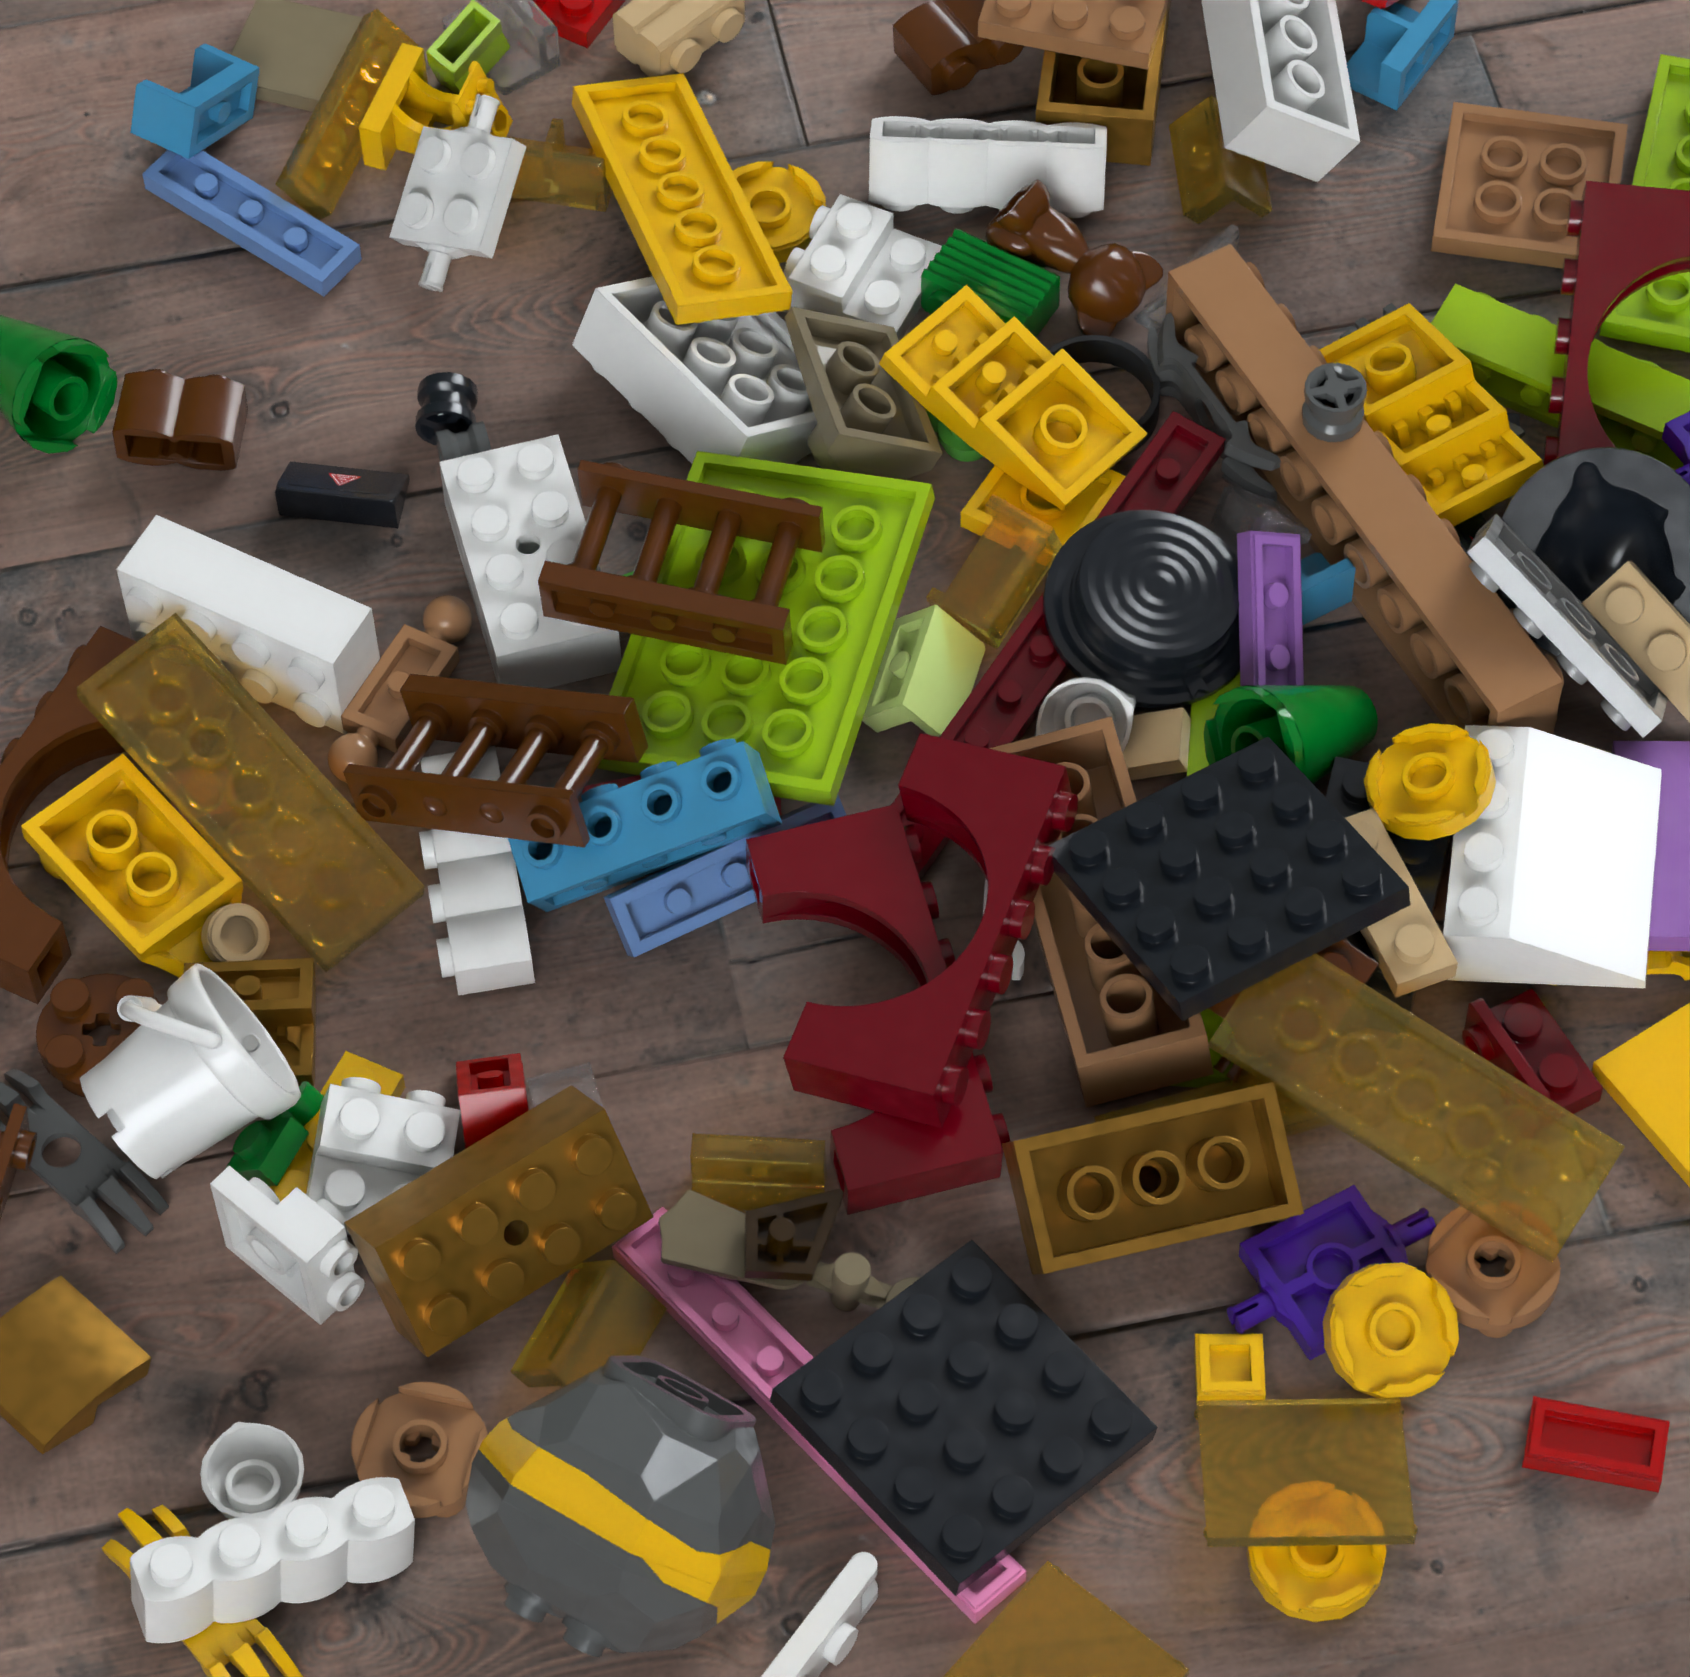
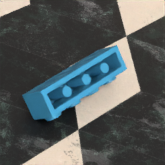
(652, 824)

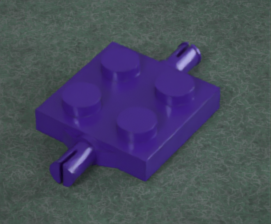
(1311, 1255)

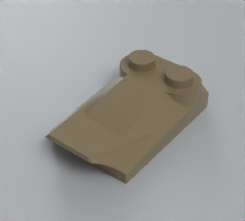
(859, 409)

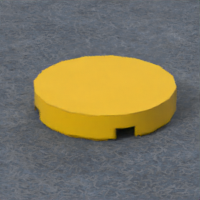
(782, 203)
(1430, 782)
(1390, 1330)
(1317, 1580)

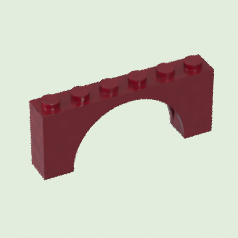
(1623, 244)
(865, 878)
(915, 1049)

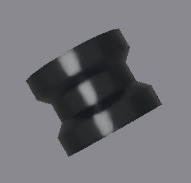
(446, 404)

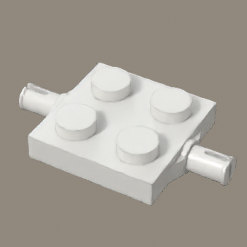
(458, 192)

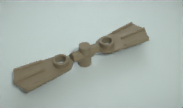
(711, 1240)

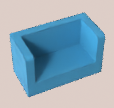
(213, 105)

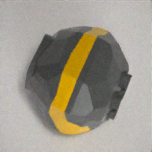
(625, 1508)

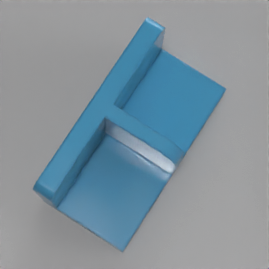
(1400, 49)

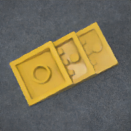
(1013, 398)
(1435, 414)

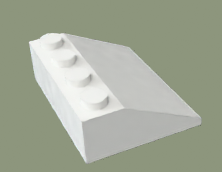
(703, 384)
(1555, 866)

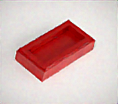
(1596, 1444)

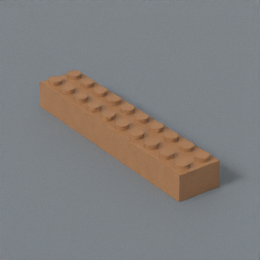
(1360, 505)

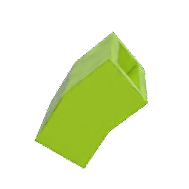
(469, 38)

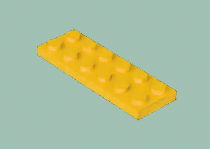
(681, 199)

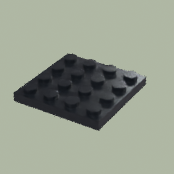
(1227, 877)
(963, 1416)

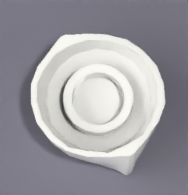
(1085, 701)
(252, 1470)

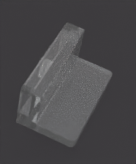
(531, 39)

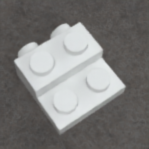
(859, 266)
(376, 1143)
(290, 1243)

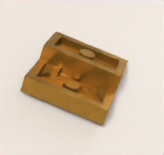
(282, 1000)
(61, 1363)

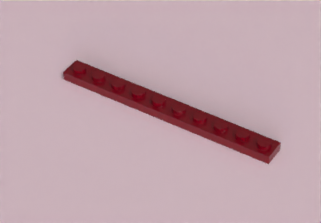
(1028, 664)

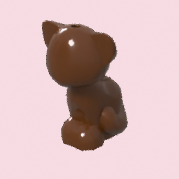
(1103, 281)

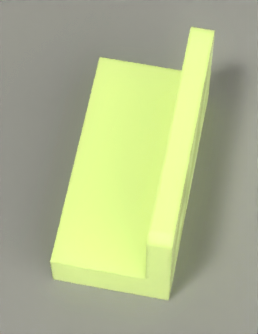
(924, 672)

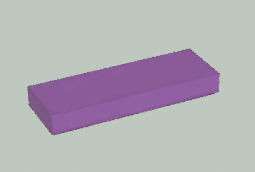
(1270, 608)

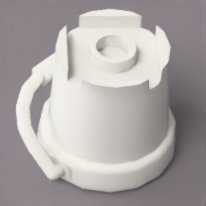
(188, 1073)

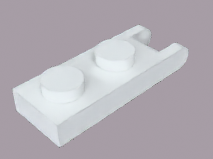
(830, 1626)

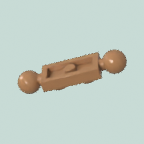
(377, 709)

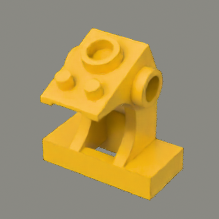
(408, 103)

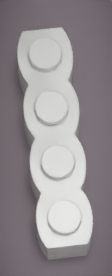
(985, 164)
(477, 900)
(257, 1562)

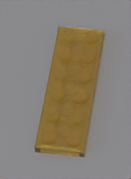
(250, 792)
(1420, 1100)

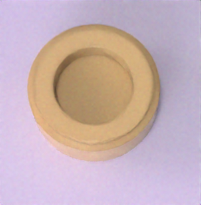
(235, 934)

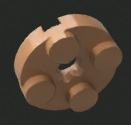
(1482, 1301)
(419, 1411)

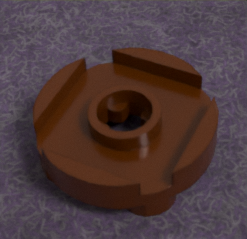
(75, 1011)

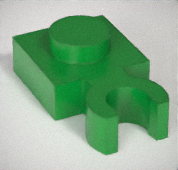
(270, 1145)

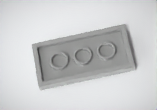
(1554, 611)

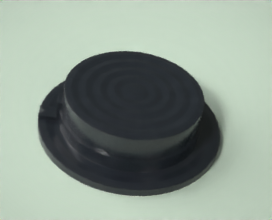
(1600, 511)
(1146, 607)

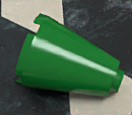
(52, 385)
(1303, 720)

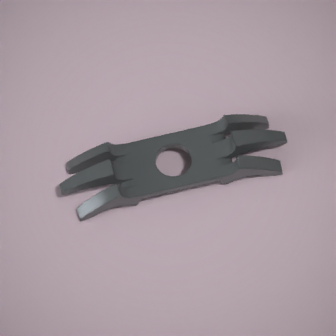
(1182, 381)
(93, 1172)

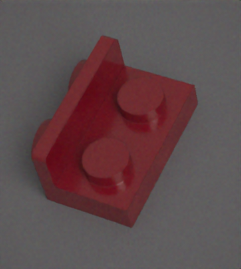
(1532, 1048)

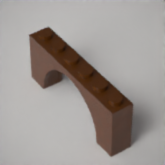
(55, 742)

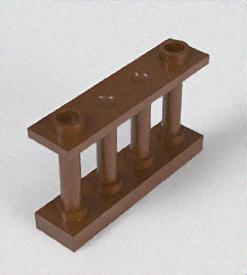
(670, 612)
(504, 717)

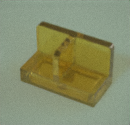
(561, 173)

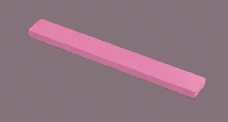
(761, 1356)

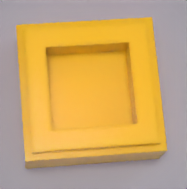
(1229, 1367)

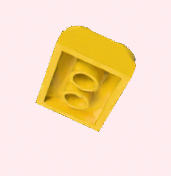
(135, 864)

